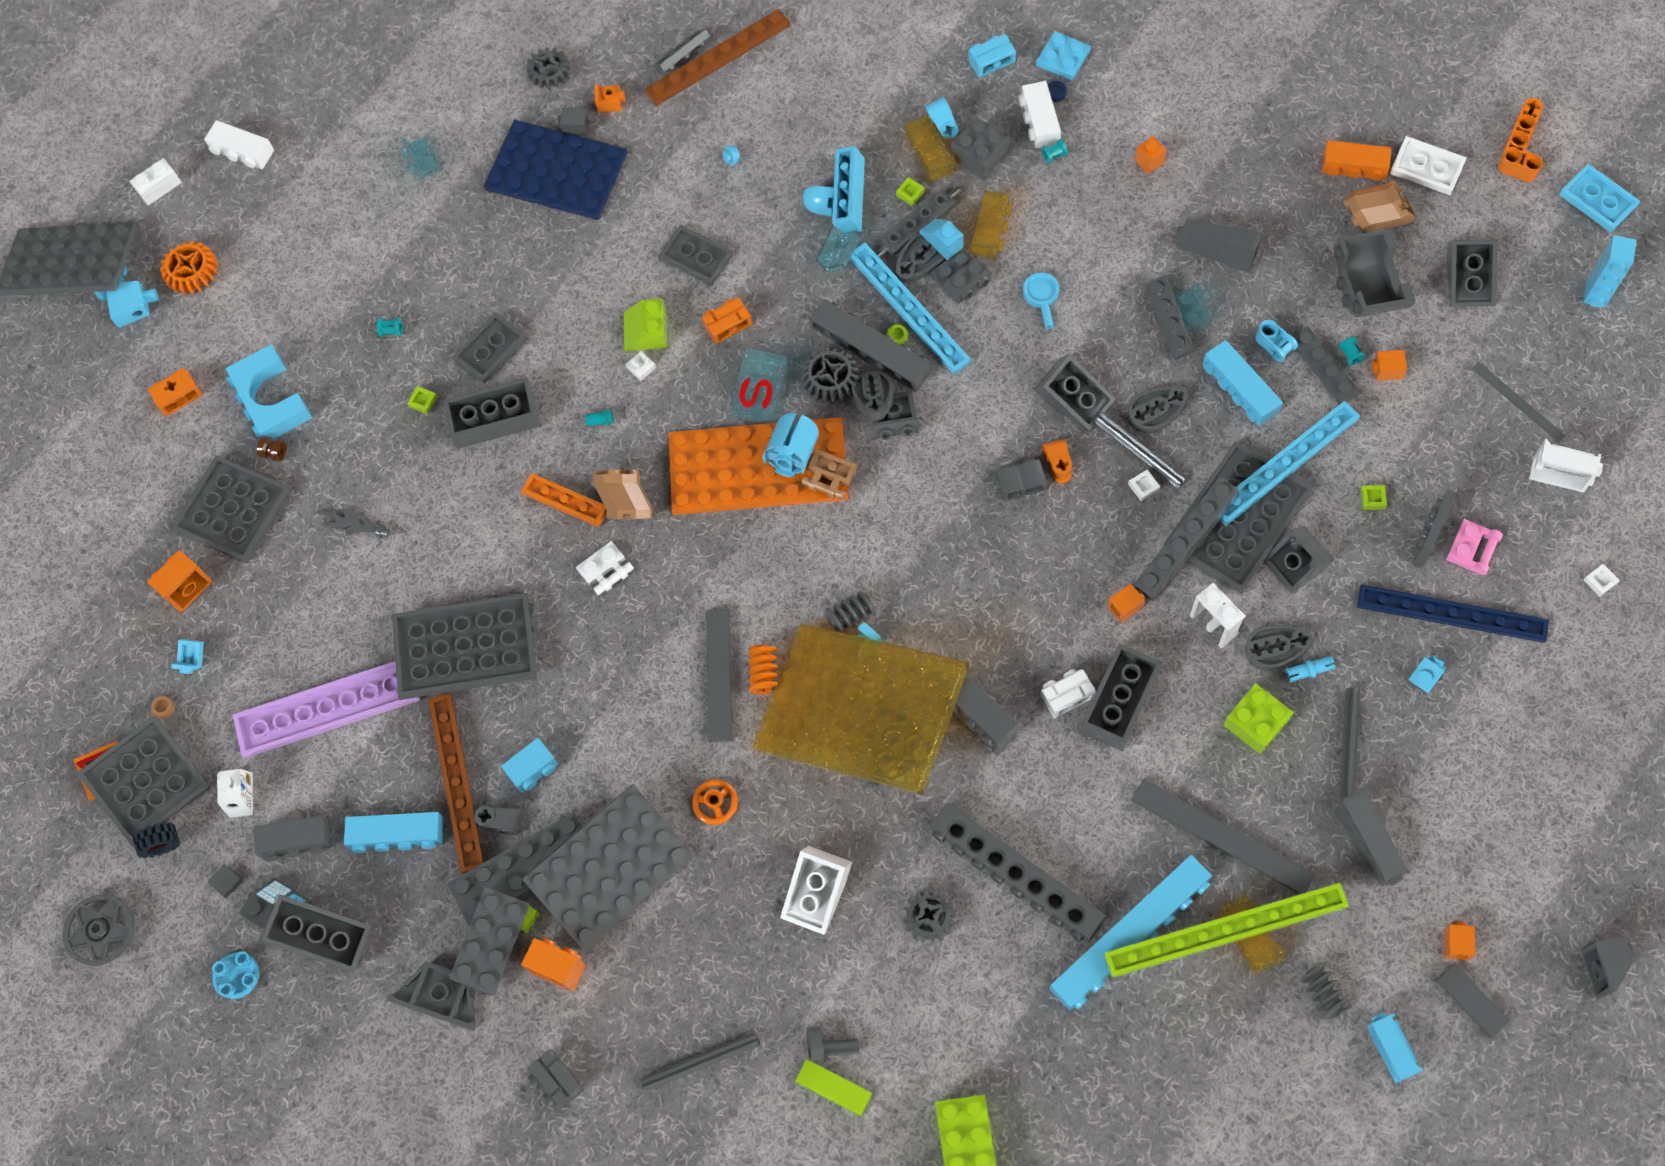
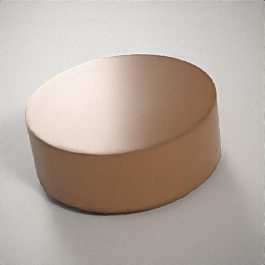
(162, 707)

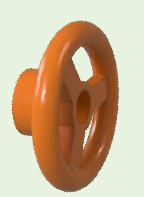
(709, 795)

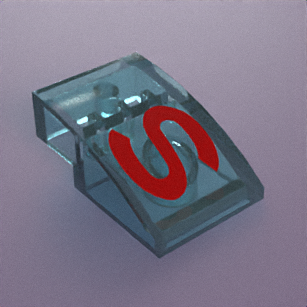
(760, 386)

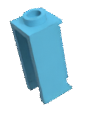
(1393, 1047)

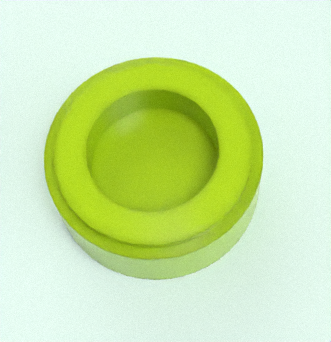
(898, 333)

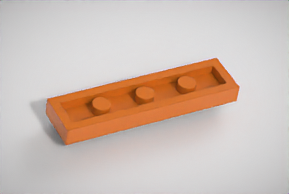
(564, 500)

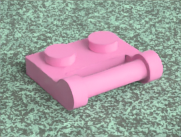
(1466, 544)

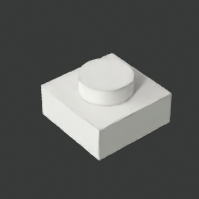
(1144, 485)
(1601, 580)

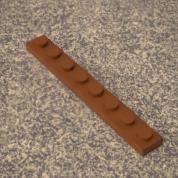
(717, 57)
(456, 782)

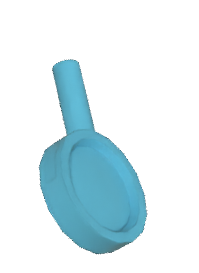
(1041, 292)

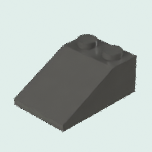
(1472, 272)
(1074, 392)

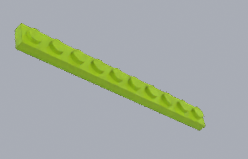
(1226, 930)

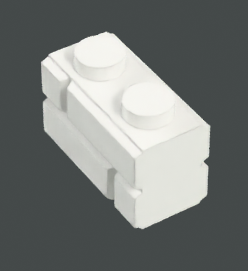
(155, 181)
(1067, 693)

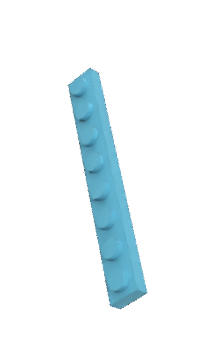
(910, 309)
(1291, 459)

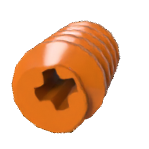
(761, 669)

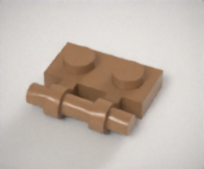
(831, 468)

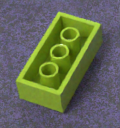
(965, 1132)

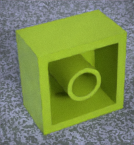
(1258, 718)

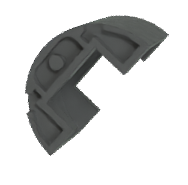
(1369, 274)

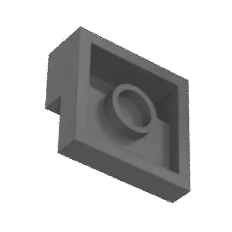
(961, 276)
(899, 420)

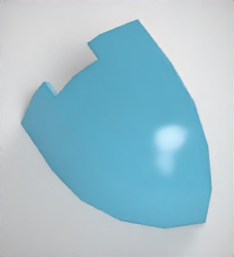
(819, 200)

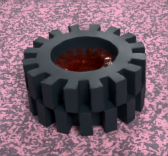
(156, 840)

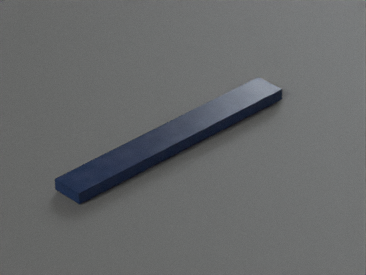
(1453, 613)

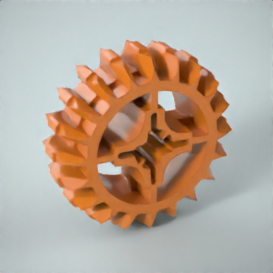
(181, 277)

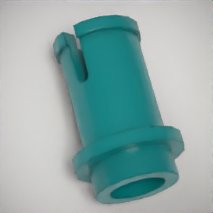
(599, 418)

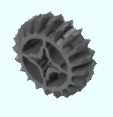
(817, 384)

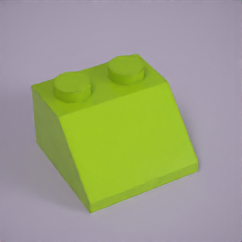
(645, 325)

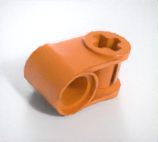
(1058, 458)

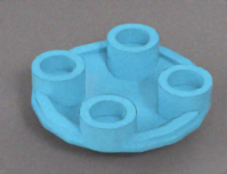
(235, 975)

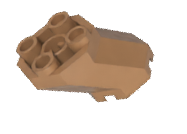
(1379, 207)
(622, 494)

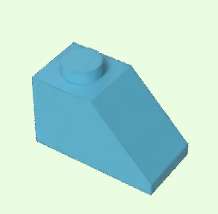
(943, 237)

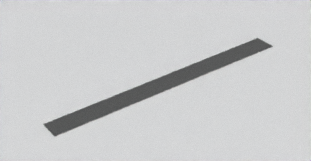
(1519, 402)

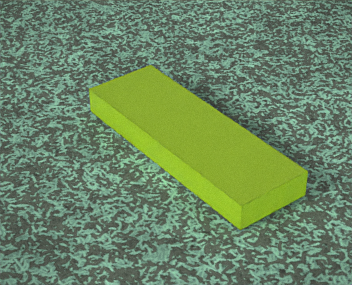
(833, 1087)

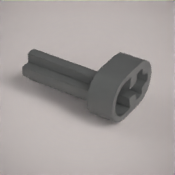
(818, 1050)

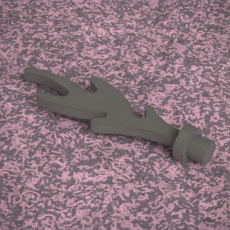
(352, 521)

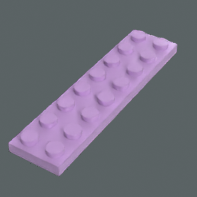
(318, 710)

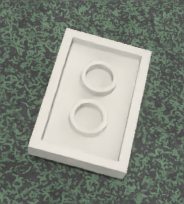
(1428, 165)

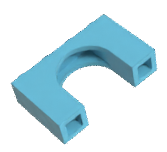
(248, 376)

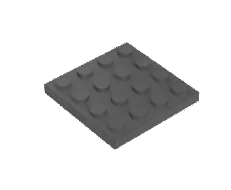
(231, 509)
(143, 779)

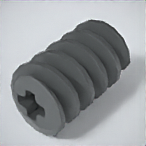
(849, 611)
(1325, 992)

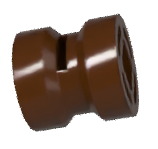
(269, 448)

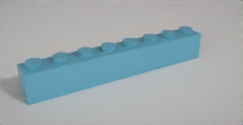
(1135, 927)

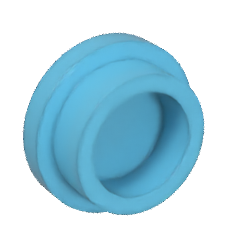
(731, 155)

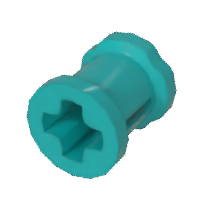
(1054, 151)
(395, 327)
(1352, 351)

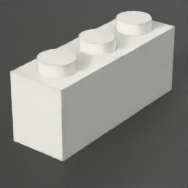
(1039, 114)
(239, 145)

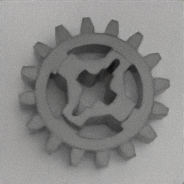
(548, 68)
(938, 911)

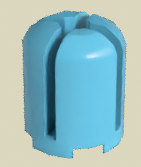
(791, 444)

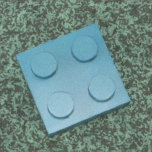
(1063, 55)

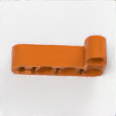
(1514, 159)

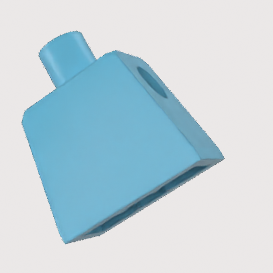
(130, 302)

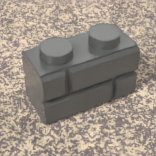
(554, 1079)

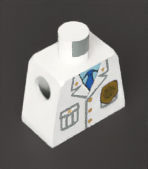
(235, 788)

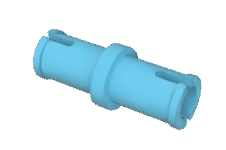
(1310, 668)

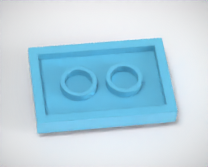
(1599, 198)

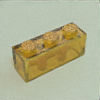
(930, 148)
(991, 224)
(1259, 950)

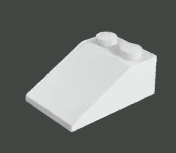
(815, 889)

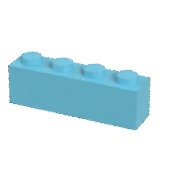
(848, 189)
(1609, 271)
(1242, 383)
(393, 830)

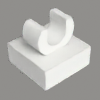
(640, 366)

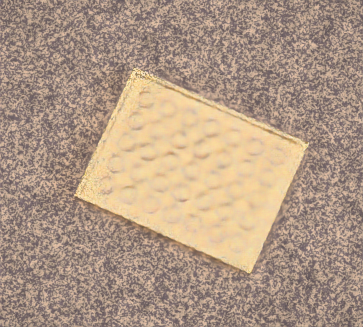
(861, 708)

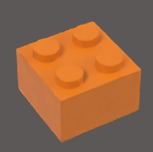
(179, 581)
(553, 964)

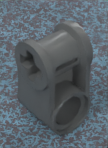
(502, 820)

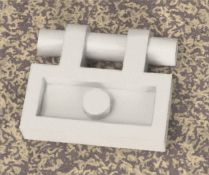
(600, 564)

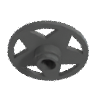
(98, 930)

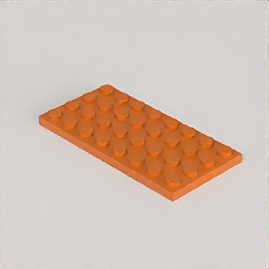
(727, 470)

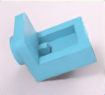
(189, 656)
(1428, 673)

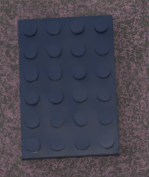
(556, 169)

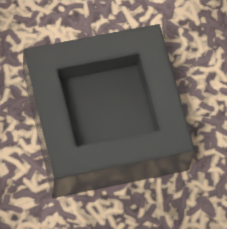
(225, 881)

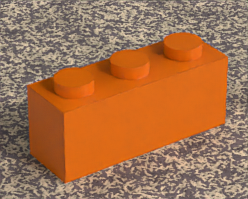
(1356, 160)

